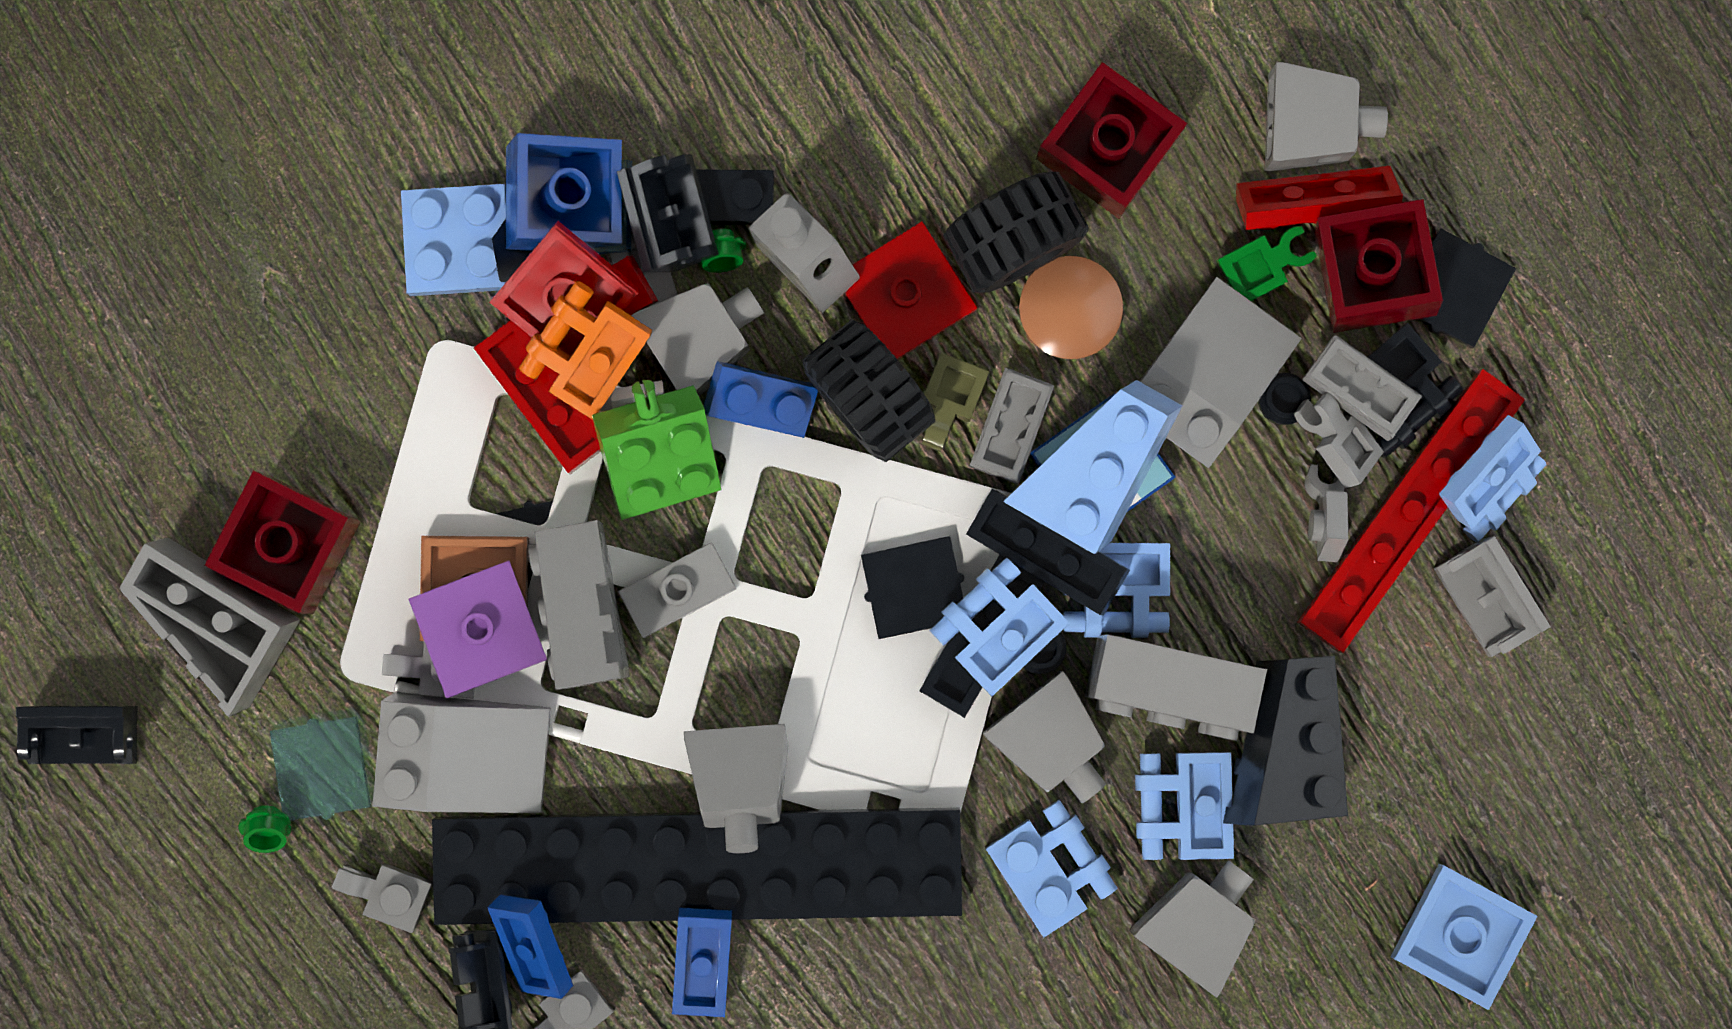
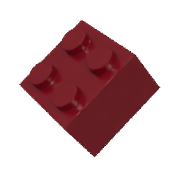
(1110, 140)
(1378, 266)
(282, 543)

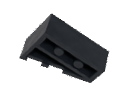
(1296, 752)

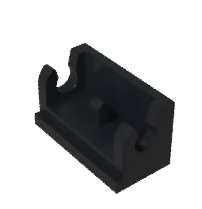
(667, 213)
(77, 734)

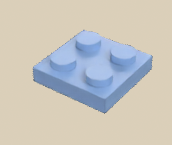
(451, 238)
(1463, 936)

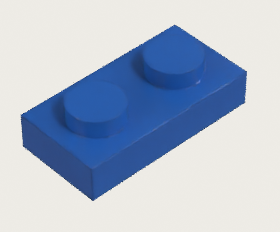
(760, 399)
(530, 946)
(702, 962)

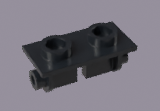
(480, 960)

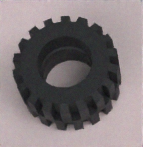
(1015, 232)
(869, 390)

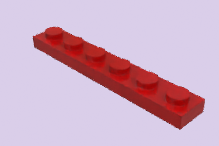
(1406, 514)

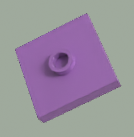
(477, 629)

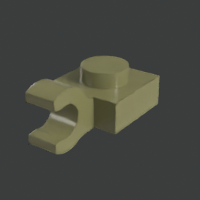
(952, 393)

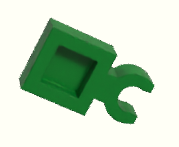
(1258, 267)

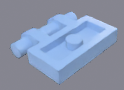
(1493, 478)
(1147, 577)
(1011, 638)
(1203, 794)
(1037, 877)

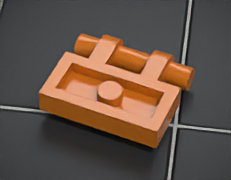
(600, 358)

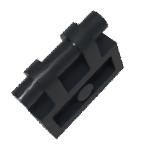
(1411, 361)

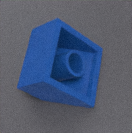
(563, 182)

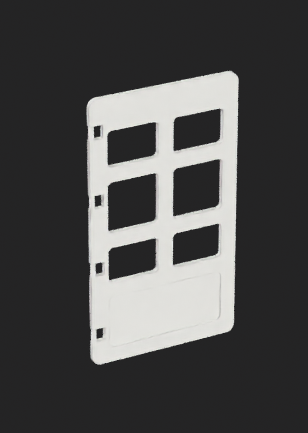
(851, 697)

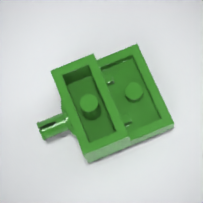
(657, 450)

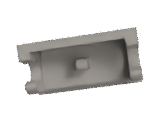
(1491, 597)

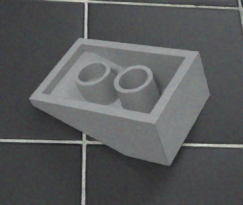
(1218, 368)
(460, 755)

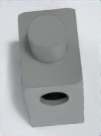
(1315, 118)
(798, 245)
(697, 332)
(1051, 738)
(739, 779)
(1200, 926)

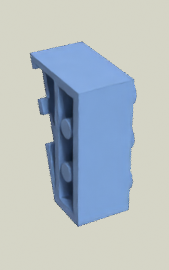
(1099, 469)

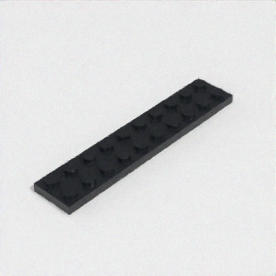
(661, 862)

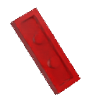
(1307, 197)
(561, 427)

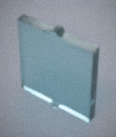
(320, 768)

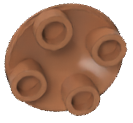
(1071, 307)

